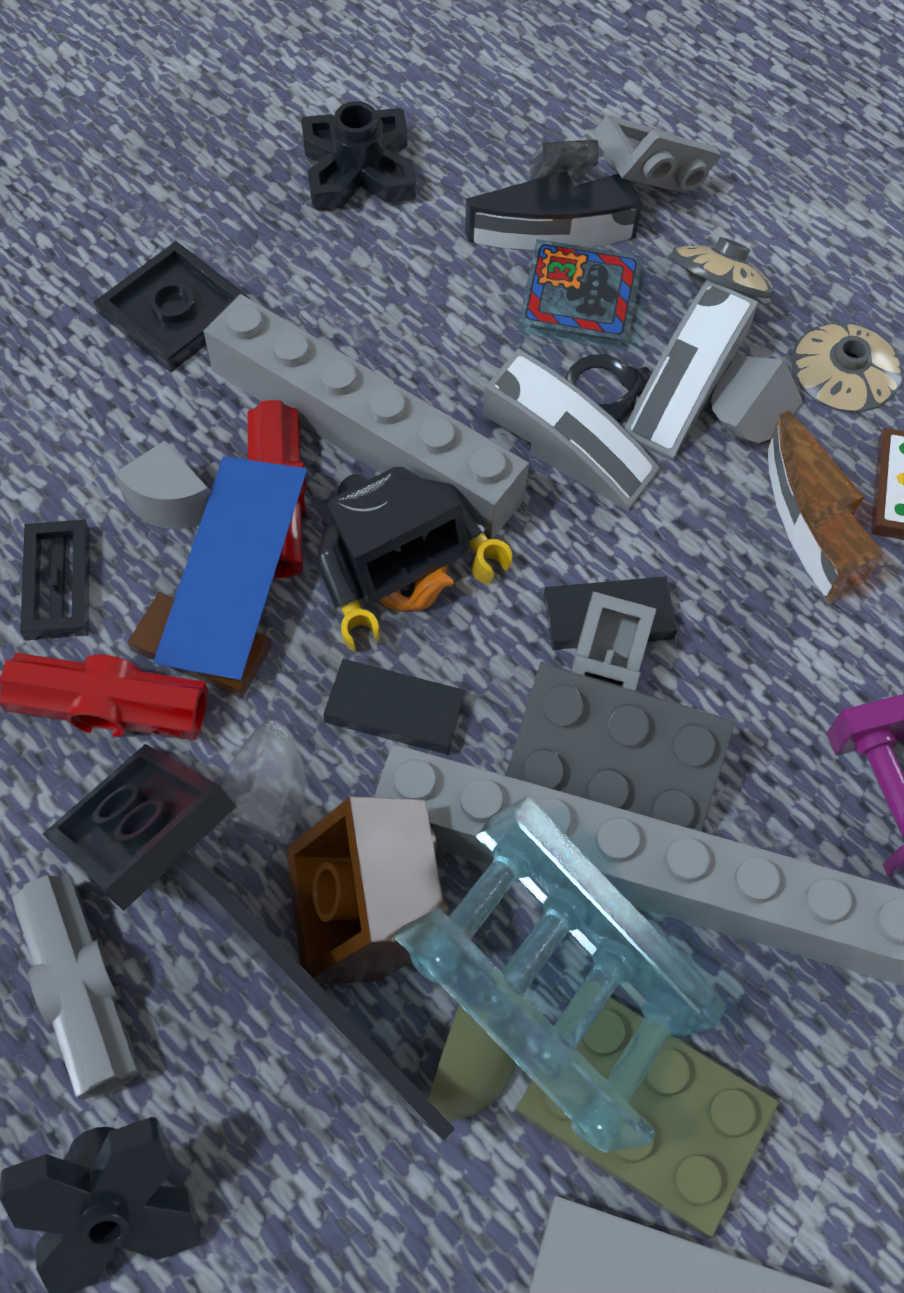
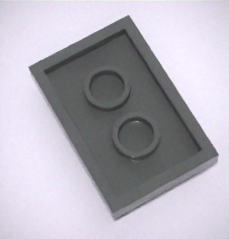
(620, 747)

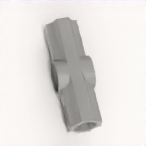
(75, 986)

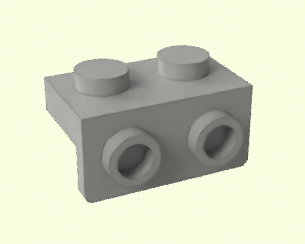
(655, 155)

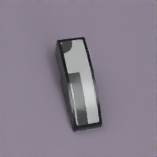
(555, 212)

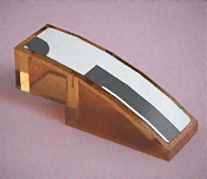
(819, 510)

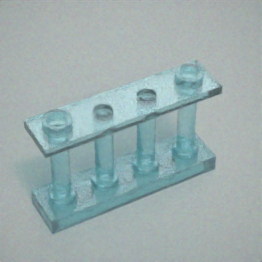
(623, 951)

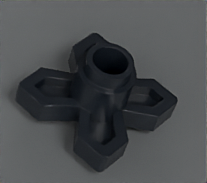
(358, 150)
(100, 1199)

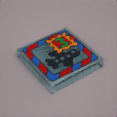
(580, 295)

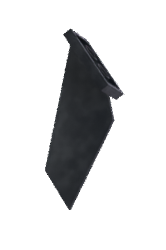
(144, 826)

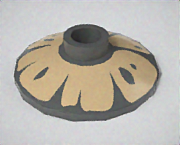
(725, 266)
(845, 381)

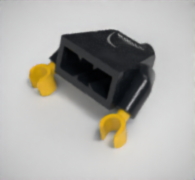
(393, 534)

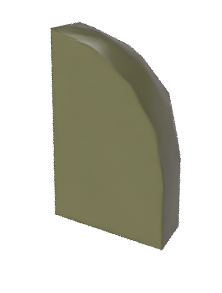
(470, 1070)

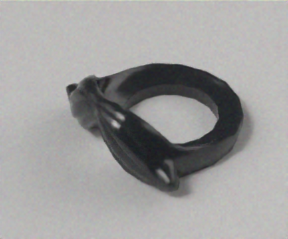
(631, 378)

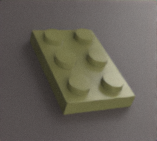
(701, 1117)

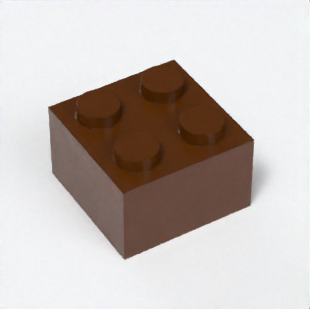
(358, 883)

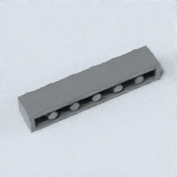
(362, 409)

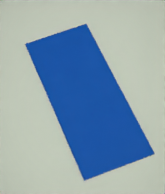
(230, 568)

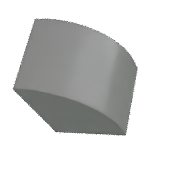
(163, 489)

